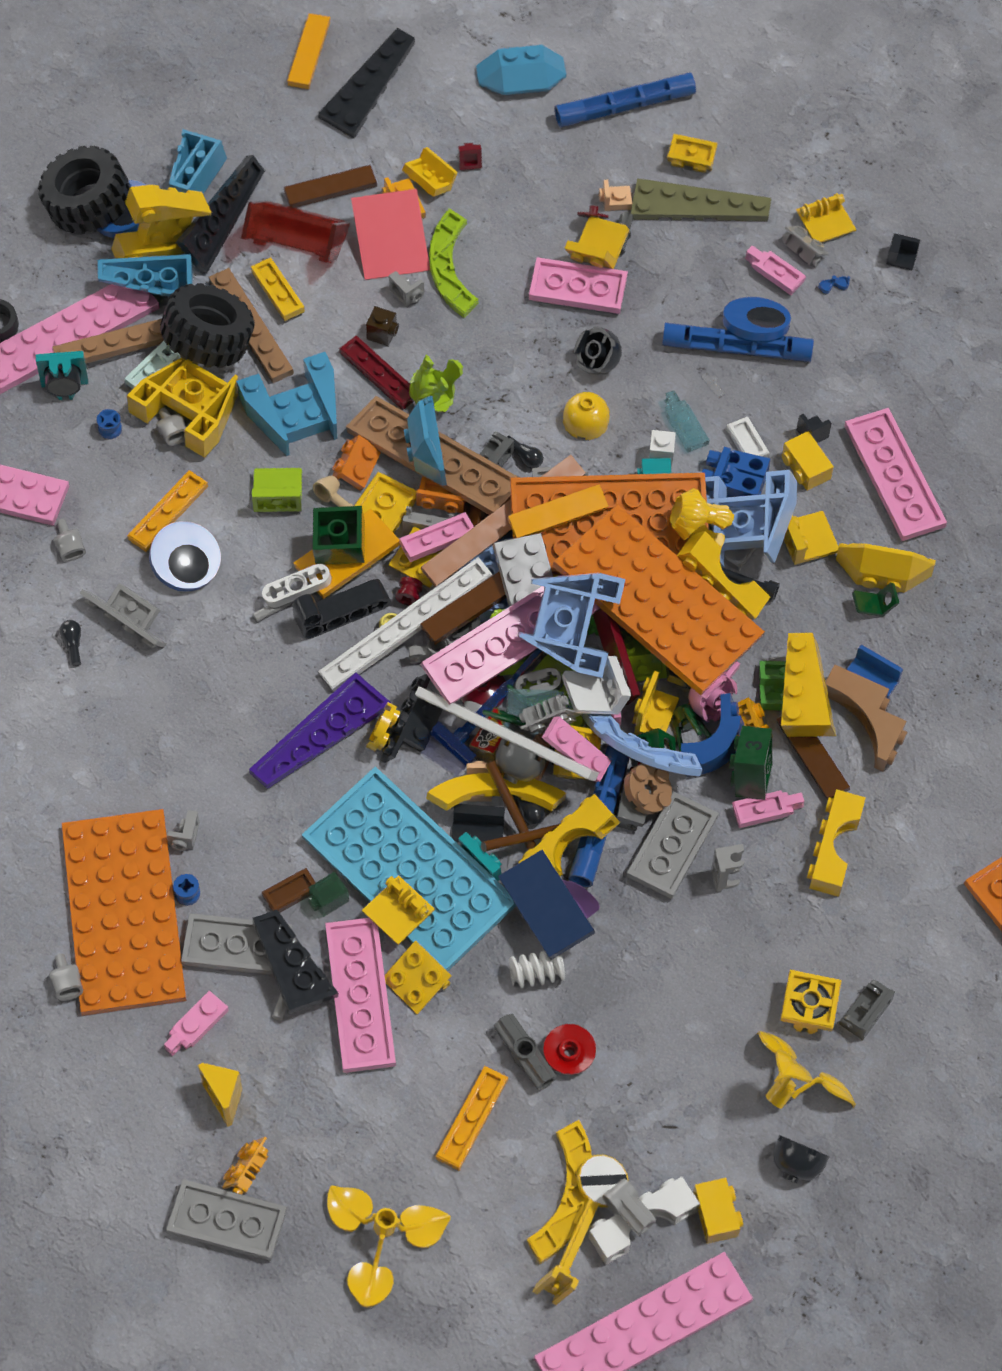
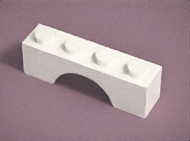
(671, 1202)

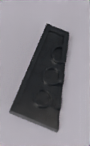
(294, 970)

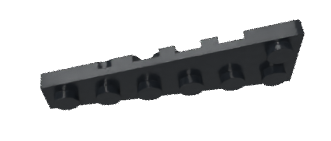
(359, 95)
(208, 233)

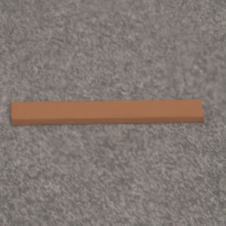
(484, 533)

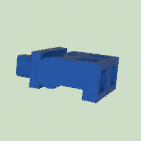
(740, 471)

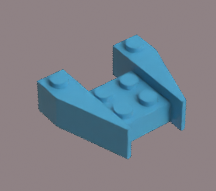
(296, 411)

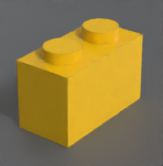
(807, 461)
(717, 1210)

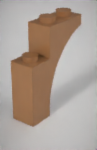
(869, 705)

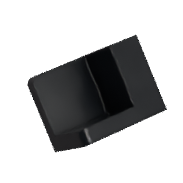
(903, 251)
(817, 428)

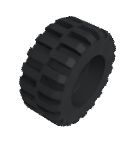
(75, 171)
(207, 325)

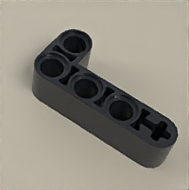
(340, 609)

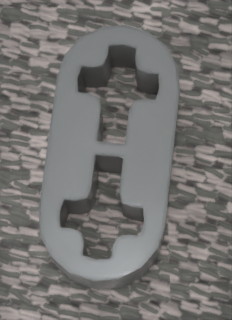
(538, 677)

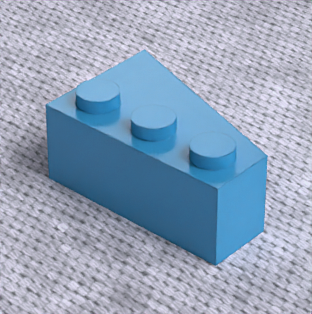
(197, 162)

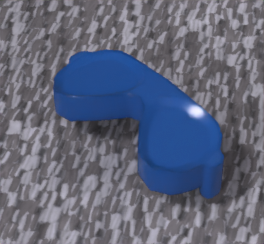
(840, 282)

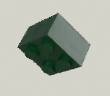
(338, 535)
(752, 762)

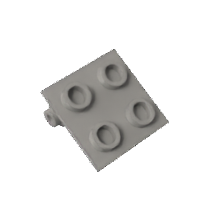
(538, 721)

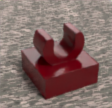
(470, 156)

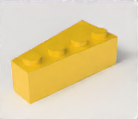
(805, 694)

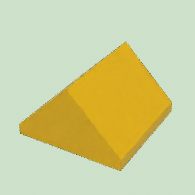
(223, 1089)

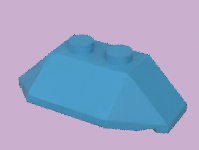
(521, 70)
(425, 441)

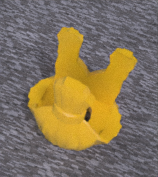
(692, 513)

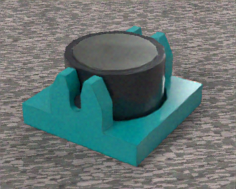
(62, 372)

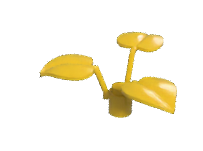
(789, 1068)
(353, 1206)

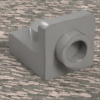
(404, 290)
(187, 833)

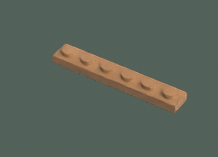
(261, 341)
(115, 342)

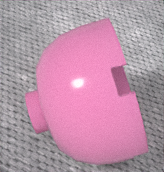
(709, 703)

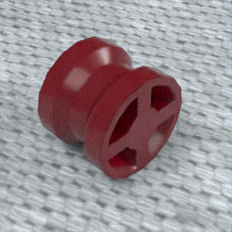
(409, 590)

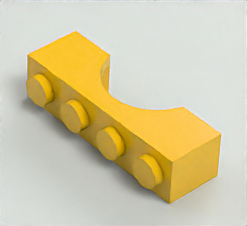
(702, 555)
(589, 819)
(830, 869)

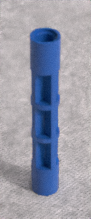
(625, 99)
(724, 341)
(589, 847)

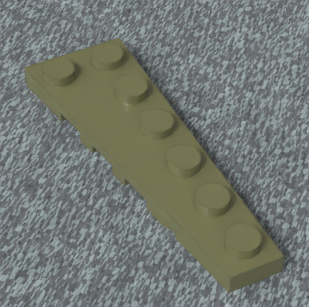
(679, 201)

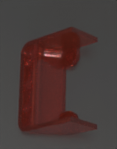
(294, 228)

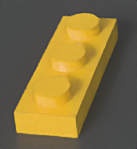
(277, 289)

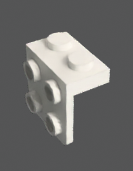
(597, 694)

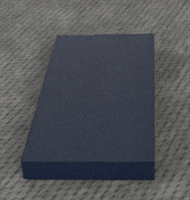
(546, 904)

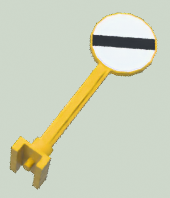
(594, 1179)

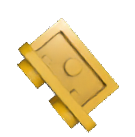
(599, 243)

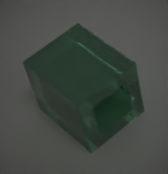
(328, 894)

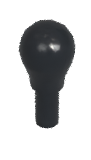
(531, 456)
(71, 634)
(531, 812)

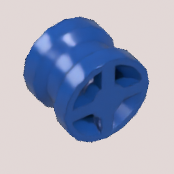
(109, 417)
(188, 895)

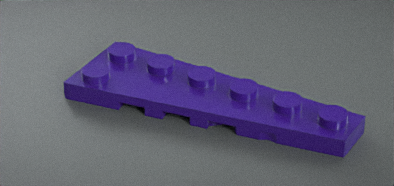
(332, 721)

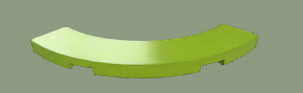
(442, 264)

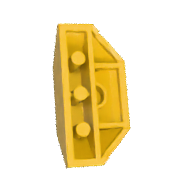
(878, 566)

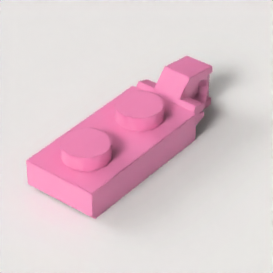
(775, 269)
(775, 806)
(196, 1023)

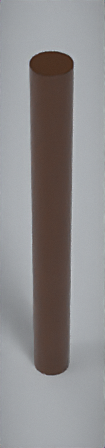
(509, 801)
(516, 838)

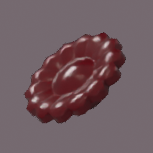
(593, 212)

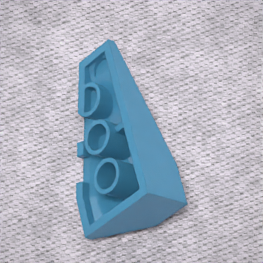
(149, 274)

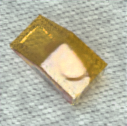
(486, 743)

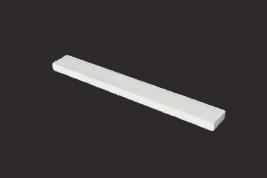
(403, 625)
(507, 734)

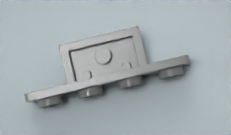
(129, 609)

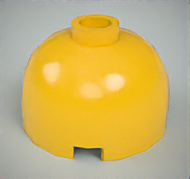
(586, 416)

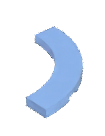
(638, 749)

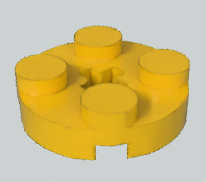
(379, 736)

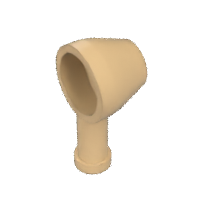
(326, 490)

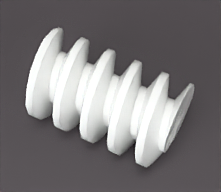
(535, 968)

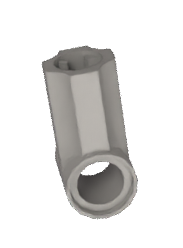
(625, 1201)

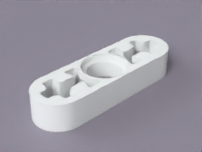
(315, 585)

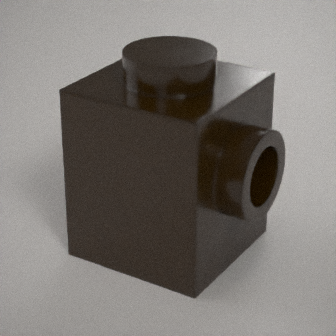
(381, 326)

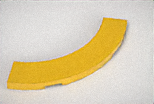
(464, 787)
(560, 1227)

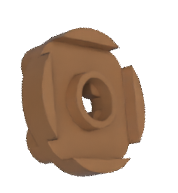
(660, 788)

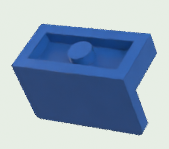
(876, 668)

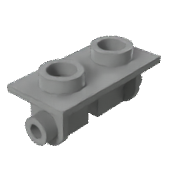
(798, 238)

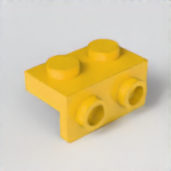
(692, 153)
(431, 172)

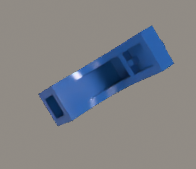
(718, 748)

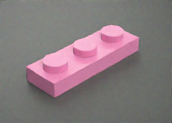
(435, 537)
(575, 746)

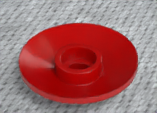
(574, 1038)

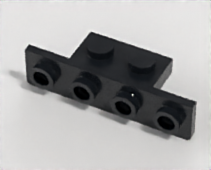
(414, 723)

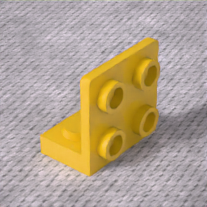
(810, 538)
(654, 708)

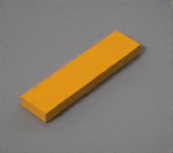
(309, 51)
(168, 509)
(558, 512)
(471, 1118)

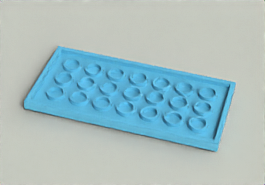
(384, 834)

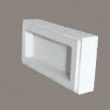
(746, 437)

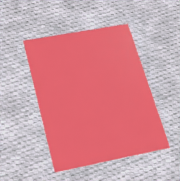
(390, 234)

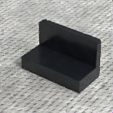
(478, 821)

